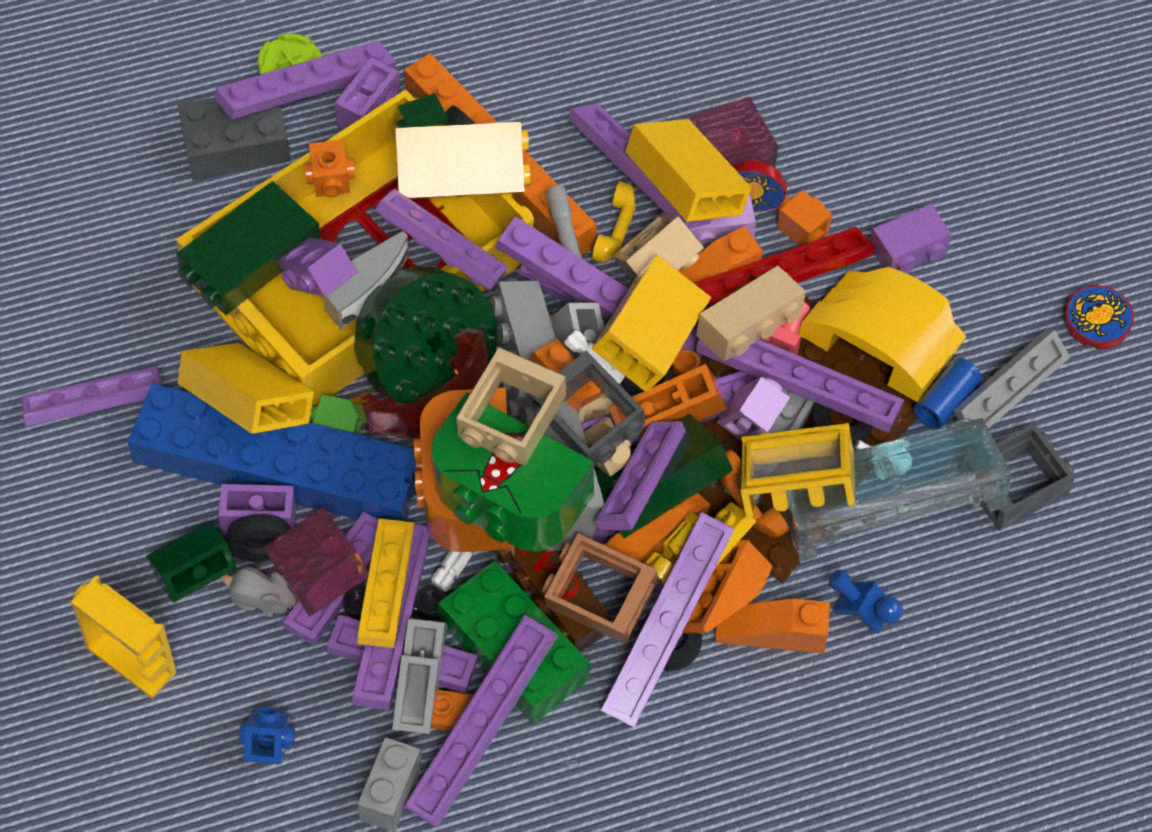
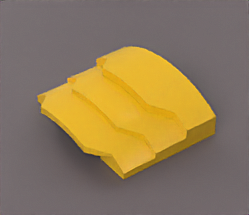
(891, 320)

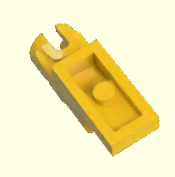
(672, 546)

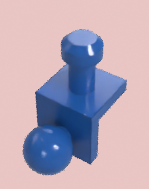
(865, 600)

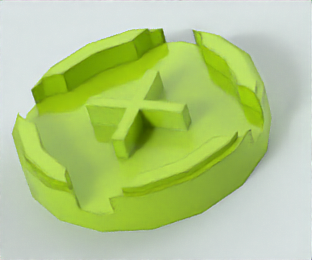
(286, 52)

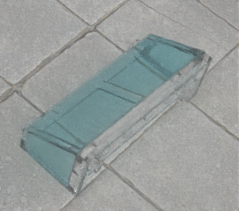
(903, 482)

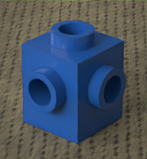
(266, 736)

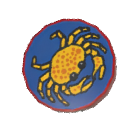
(767, 186)
(1098, 316)

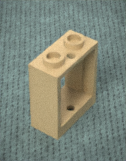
(524, 376)

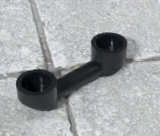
(425, 605)

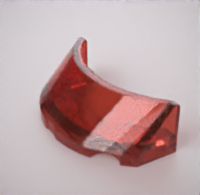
(403, 421)

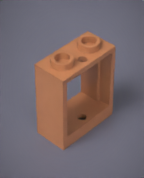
(634, 604)

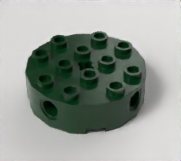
(411, 330)

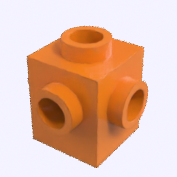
(329, 168)

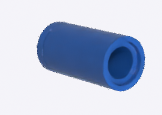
(947, 393)

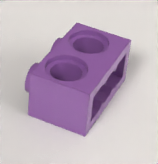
(367, 91)
(316, 267)

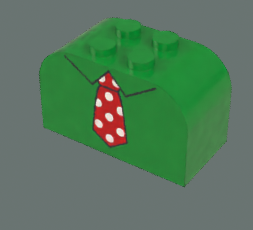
(512, 502)

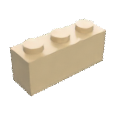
(751, 314)

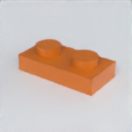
(555, 358)

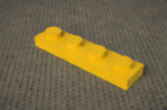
(386, 583)

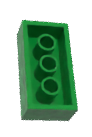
(483, 619)

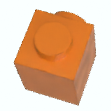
(804, 218)

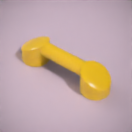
(607, 246)

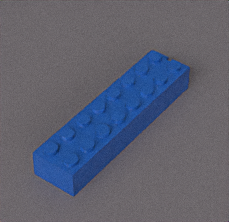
(322, 463)

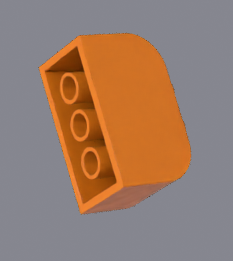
(441, 521)

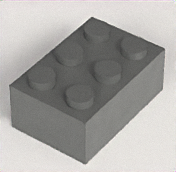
(227, 146)

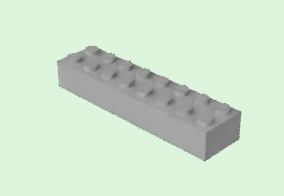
(521, 330)

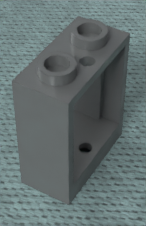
(577, 375)
(1055, 469)

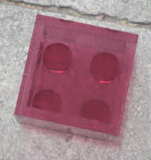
(738, 133)
(316, 561)

